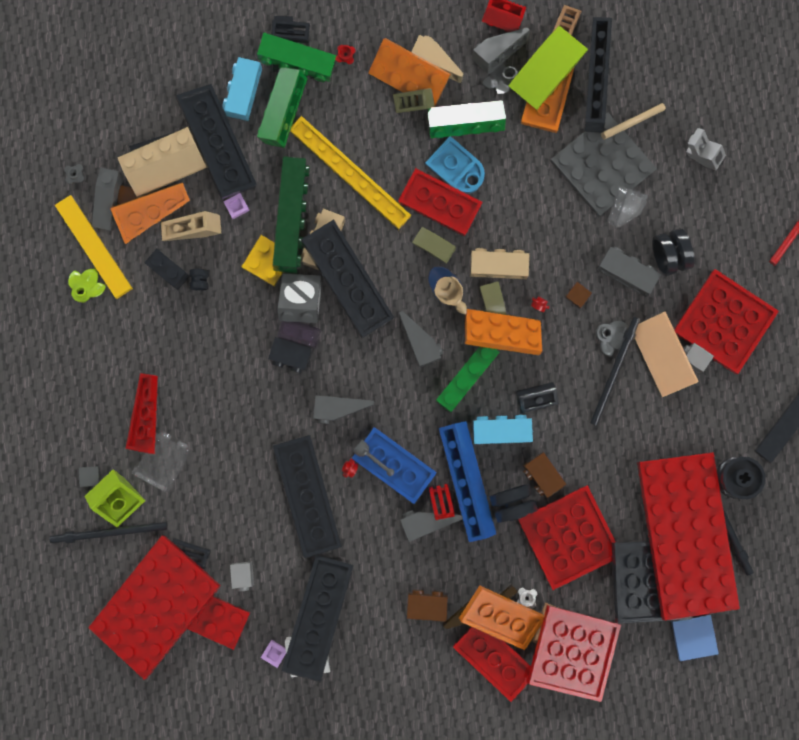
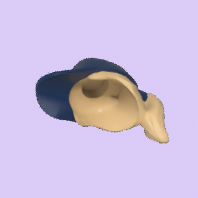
(447, 288)

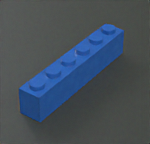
(467, 481)

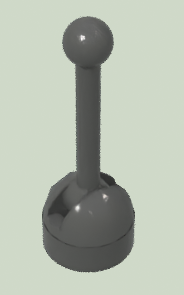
(362, 450)

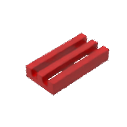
(439, 491)

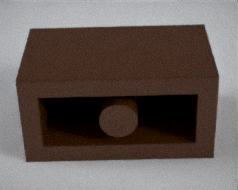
(544, 475)
(427, 606)

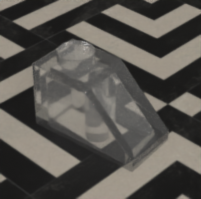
(627, 206)

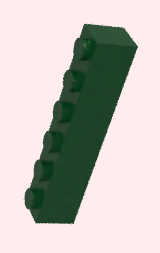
(290, 215)

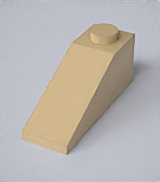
(431, 51)
(191, 226)

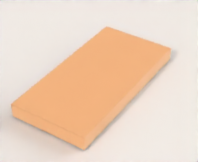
(664, 355)

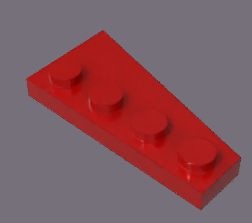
(143, 419)

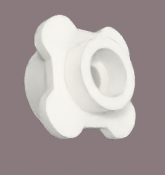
(531, 594)

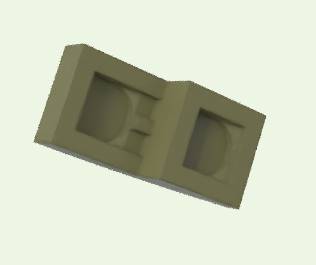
(434, 245)
(493, 298)

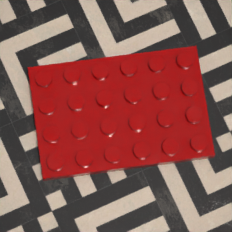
(154, 607)

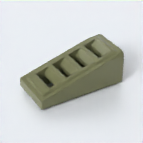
(425, 100)

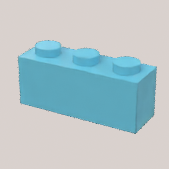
(242, 89)
(502, 430)

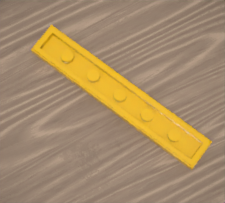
(93, 247)

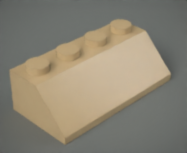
(162, 162)

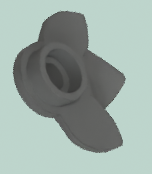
(499, 80)
(614, 338)

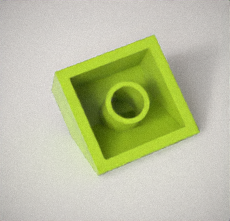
(114, 498)

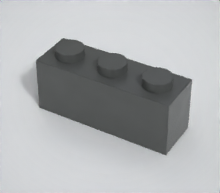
(629, 271)

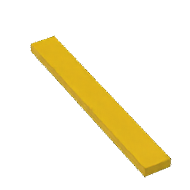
(350, 173)

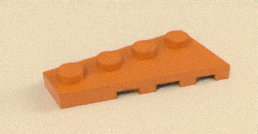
(143, 212)

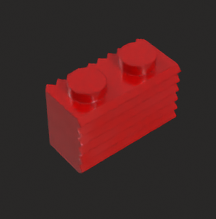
(504, 14)

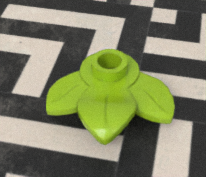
(87, 283)

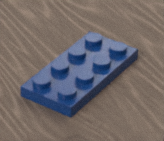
(410, 473)

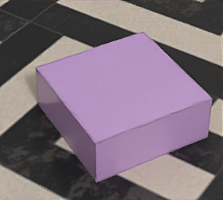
(236, 206)
(274, 653)

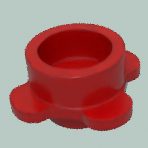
(342, 49)
(540, 304)
(349, 468)

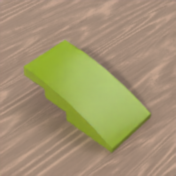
(548, 67)

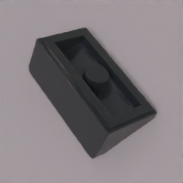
(537, 397)

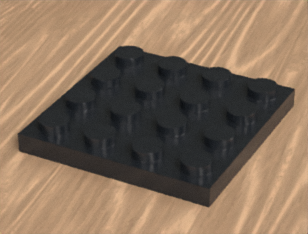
(635, 583)

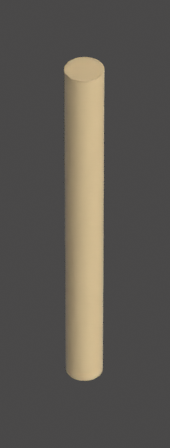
(633, 121)

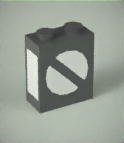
(299, 298)

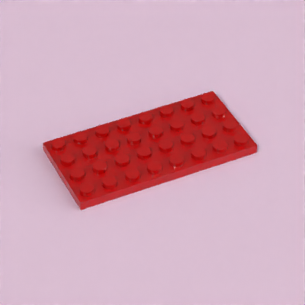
(688, 536)

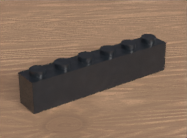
(598, 74)

